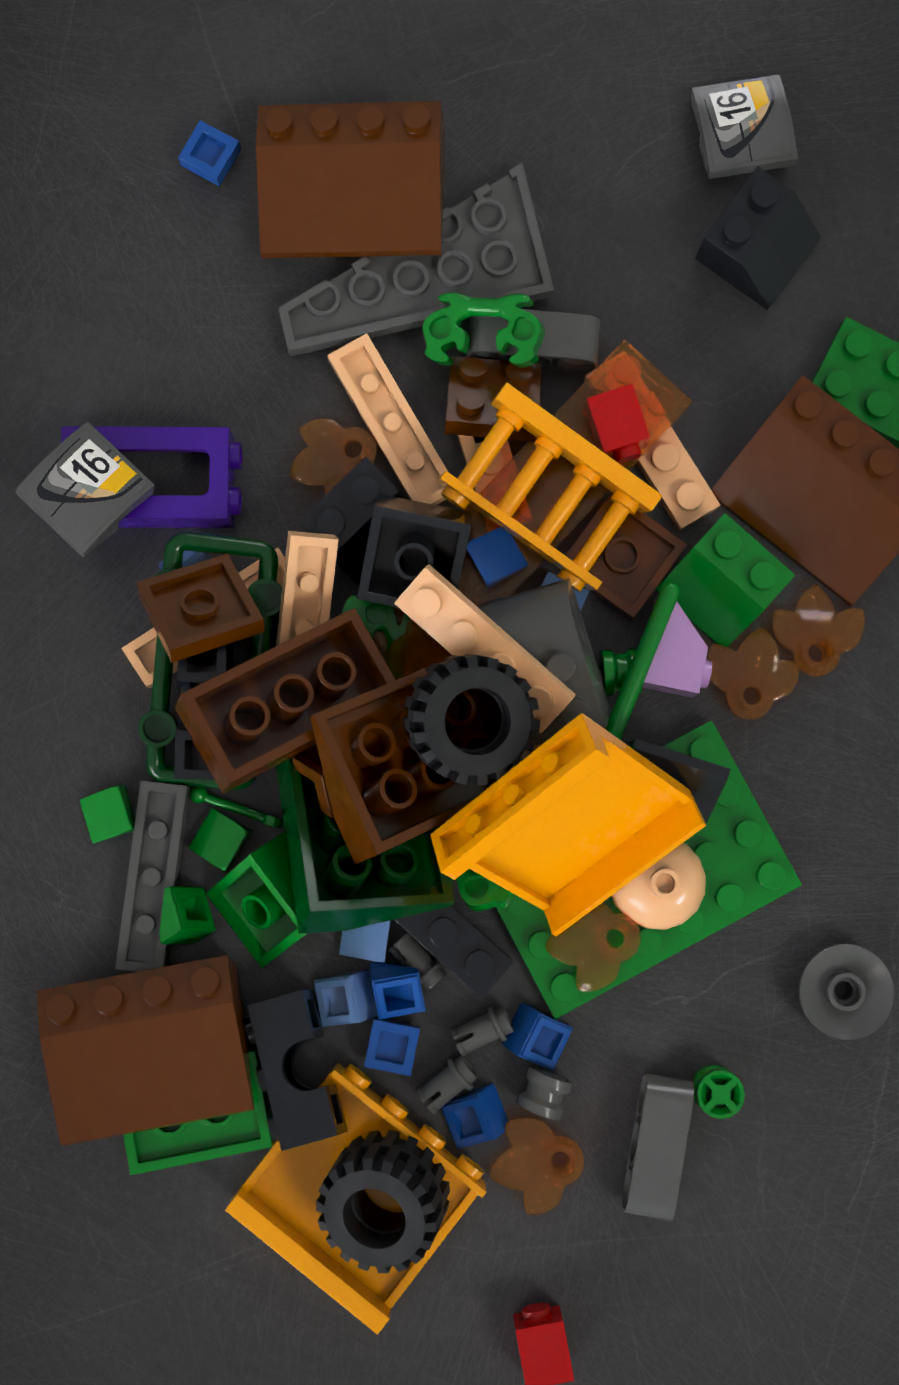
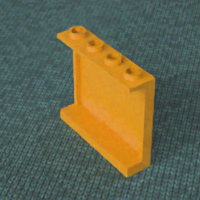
(570, 823)
(283, 1191)

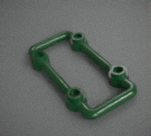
(159, 724)

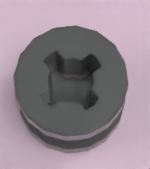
(544, 1092)

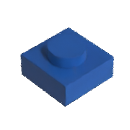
(209, 153)
(392, 1046)

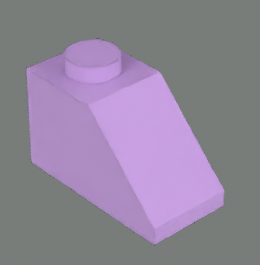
(680, 659)

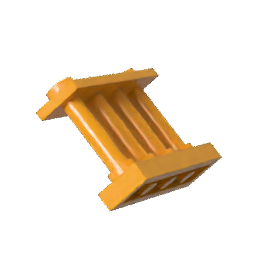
(591, 468)

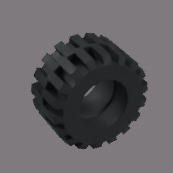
(511, 727)
(362, 1227)

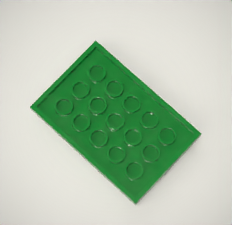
(742, 873)

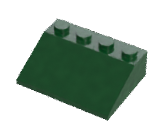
(336, 892)

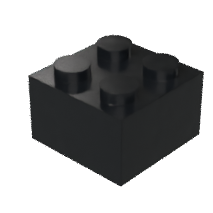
(405, 540)

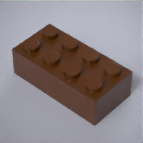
(264, 706)

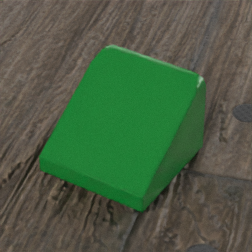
(108, 813)
(220, 840)
(185, 916)

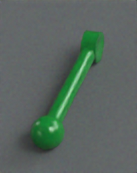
(199, 795)

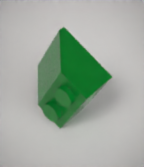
(727, 581)
(260, 901)

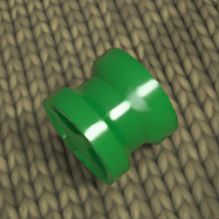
(614, 669)
(725, 1098)

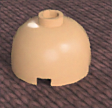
(665, 892)

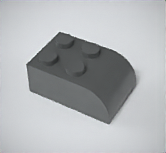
(554, 633)

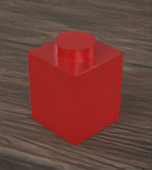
(618, 423)
(543, 1345)

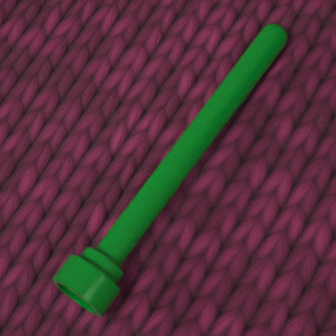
(643, 659)

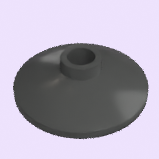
(868, 997)

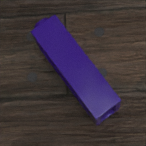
(209, 510)

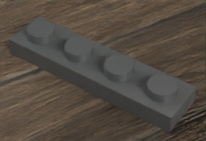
(151, 869)

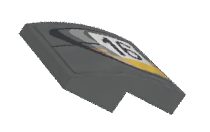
(744, 126)
(85, 489)

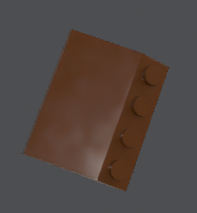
(350, 179)
(819, 490)
(375, 778)
(145, 1050)

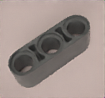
(568, 343)
(658, 1147)

